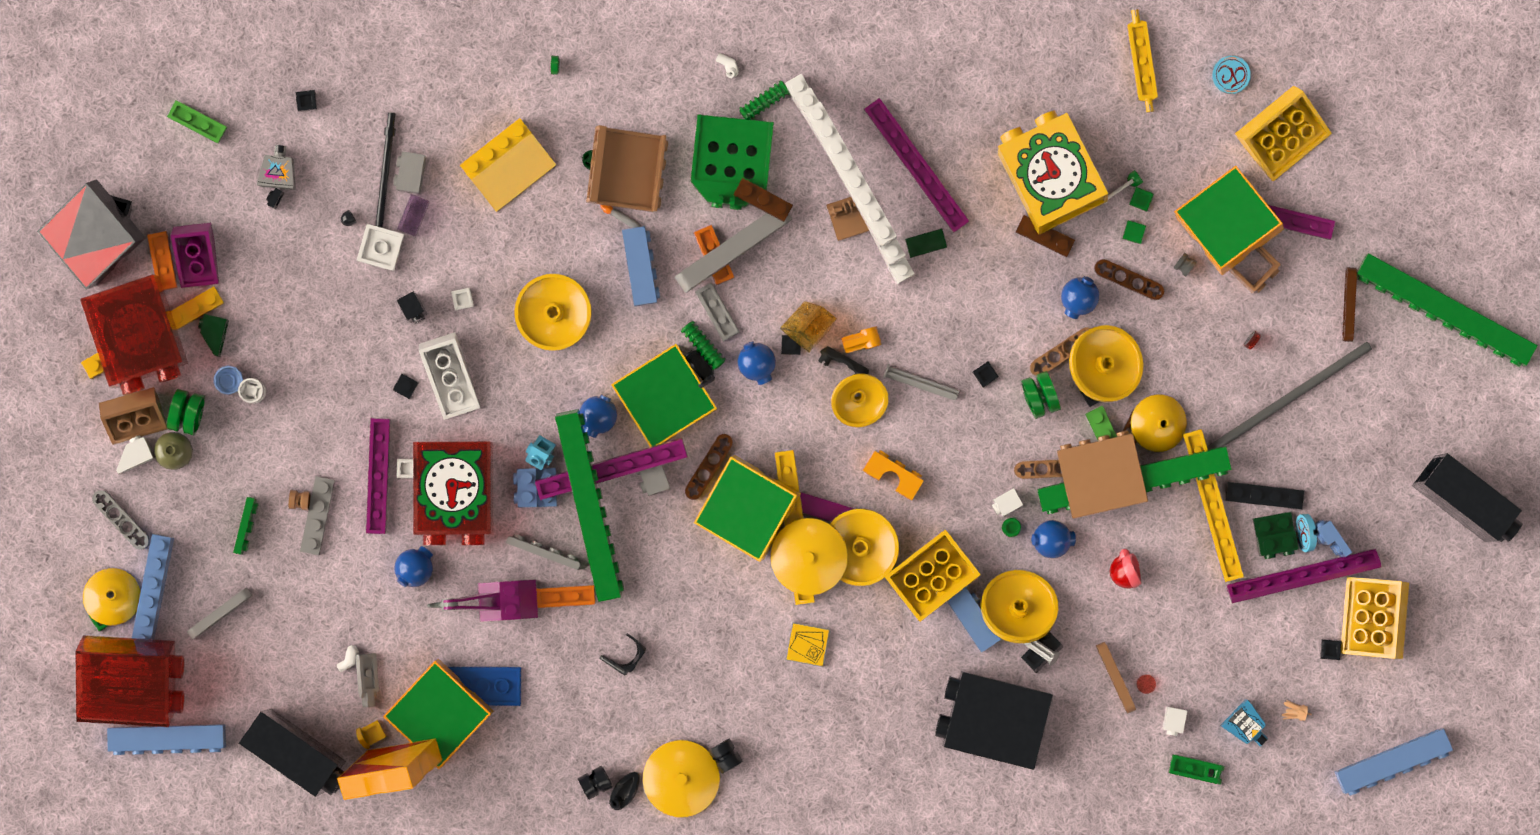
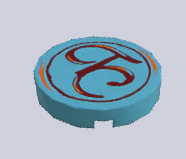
(1231, 74)
(1304, 531)

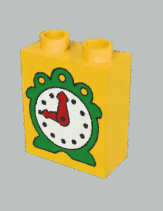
(1051, 171)

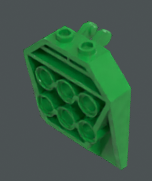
(725, 131)

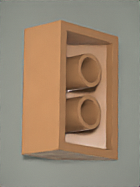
(132, 415)

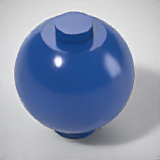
(1079, 297)
(756, 362)
(599, 415)
(1053, 539)
(413, 567)

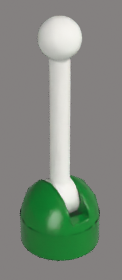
(1133, 180)

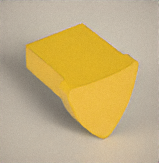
(370, 734)

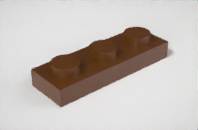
(763, 200)
(1050, 239)

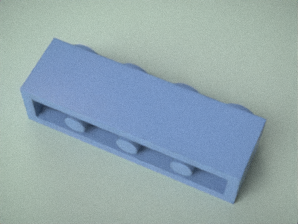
(639, 266)
(969, 613)

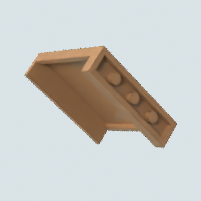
(626, 169)
(1102, 474)

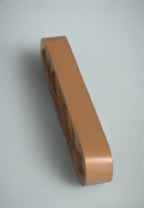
(1060, 349)
(1051, 469)
(1116, 677)

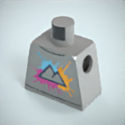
(277, 170)

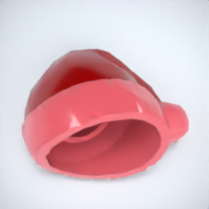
(1126, 570)

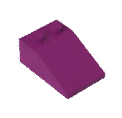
(195, 254)

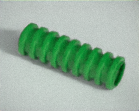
(764, 100)
(703, 345)

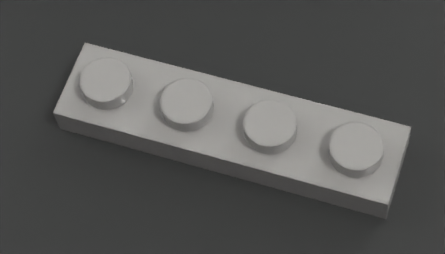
(317, 516)
(536, 548)

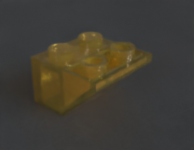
(808, 325)

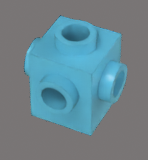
(537, 455)

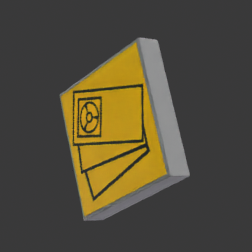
(807, 644)

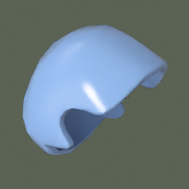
(227, 379)

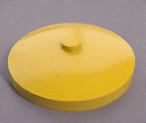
(553, 312)
(1106, 363)
(870, 546)
(809, 556)
(1019, 606)
(681, 778)

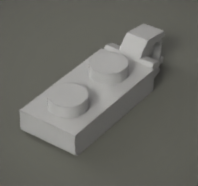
(367, 678)

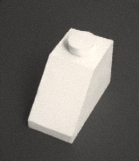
(135, 454)

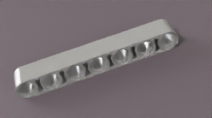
(729, 251)

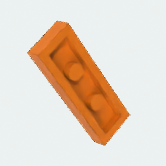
(707, 242)
(162, 259)
(565, 596)

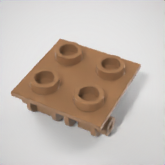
(846, 218)

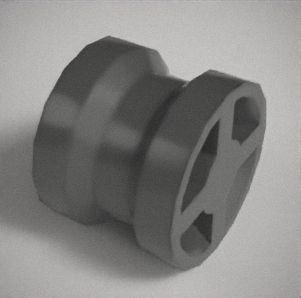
(1185, 264)

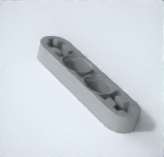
(123, 517)
(219, 613)

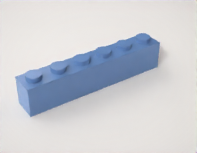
(153, 587)
(166, 738)
(1393, 761)

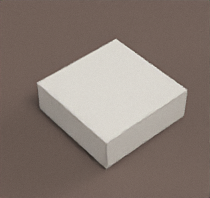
(462, 299)
(404, 468)

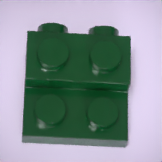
(1275, 535)

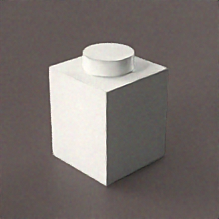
(1007, 503)
(1174, 721)

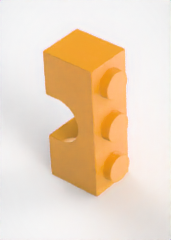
(908, 482)

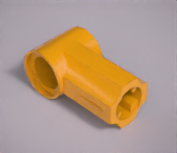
(865, 339)

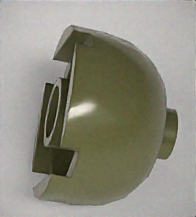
(173, 450)

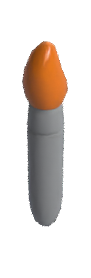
(620, 216)

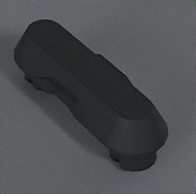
(829, 354)

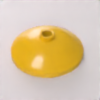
(866, 407)
(1147, 423)
(116, 609)

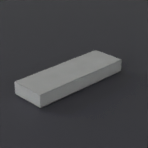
(717, 312)

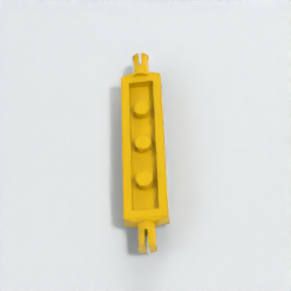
(1142, 61)

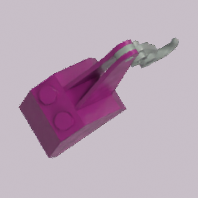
(499, 601)

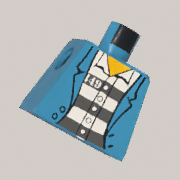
(1246, 724)

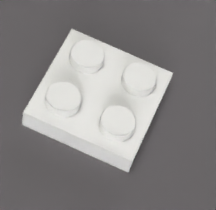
(380, 247)

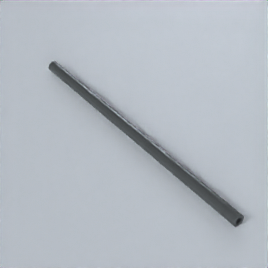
(1291, 396)

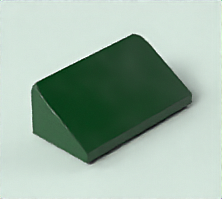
(926, 243)

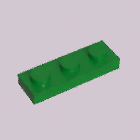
(246, 526)

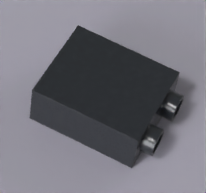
(1469, 499)
(994, 719)
(293, 753)

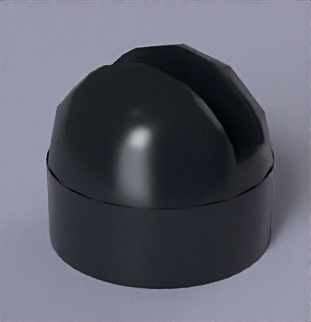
(348, 219)

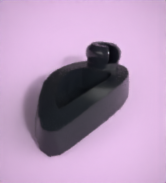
(624, 791)

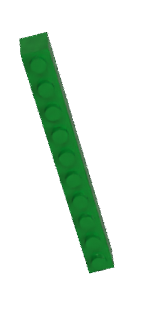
(1445, 309)
(1154, 474)
(588, 505)

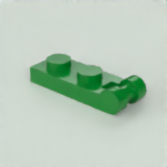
(1195, 769)

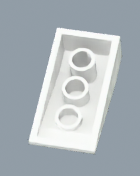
(449, 375)

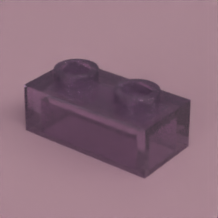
(413, 215)

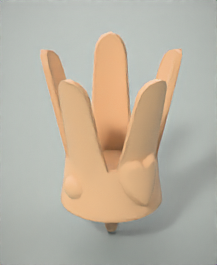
(1297, 711)

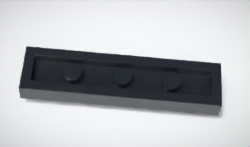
(1264, 495)

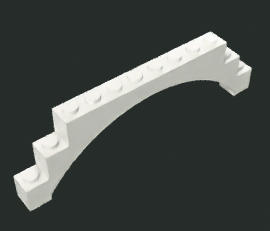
(852, 178)

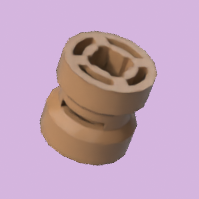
(299, 500)

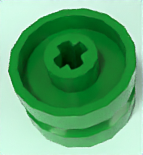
(1037, 396)
(185, 412)

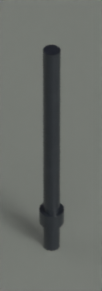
(389, 133)

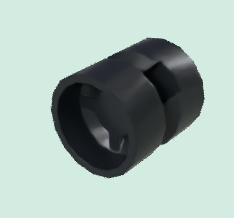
(725, 756)
(595, 782)

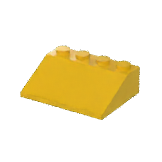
(1283, 133)
(508, 165)
(932, 575)
(1374, 617)

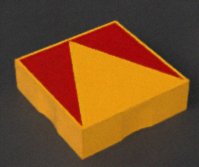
(389, 769)

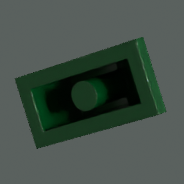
(214, 332)

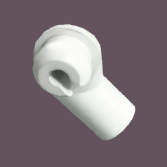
(730, 65)
(350, 659)

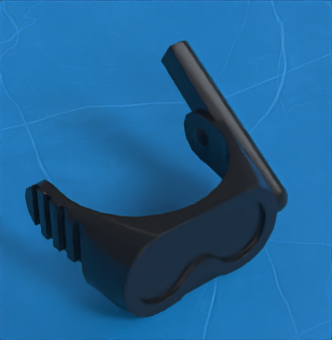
(701, 367)
(629, 667)

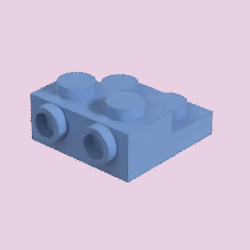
(526, 489)
(1328, 534)

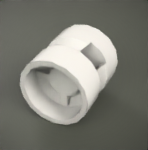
(252, 391)

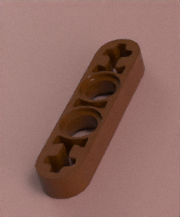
(1130, 276)
(1349, 304)
(711, 468)

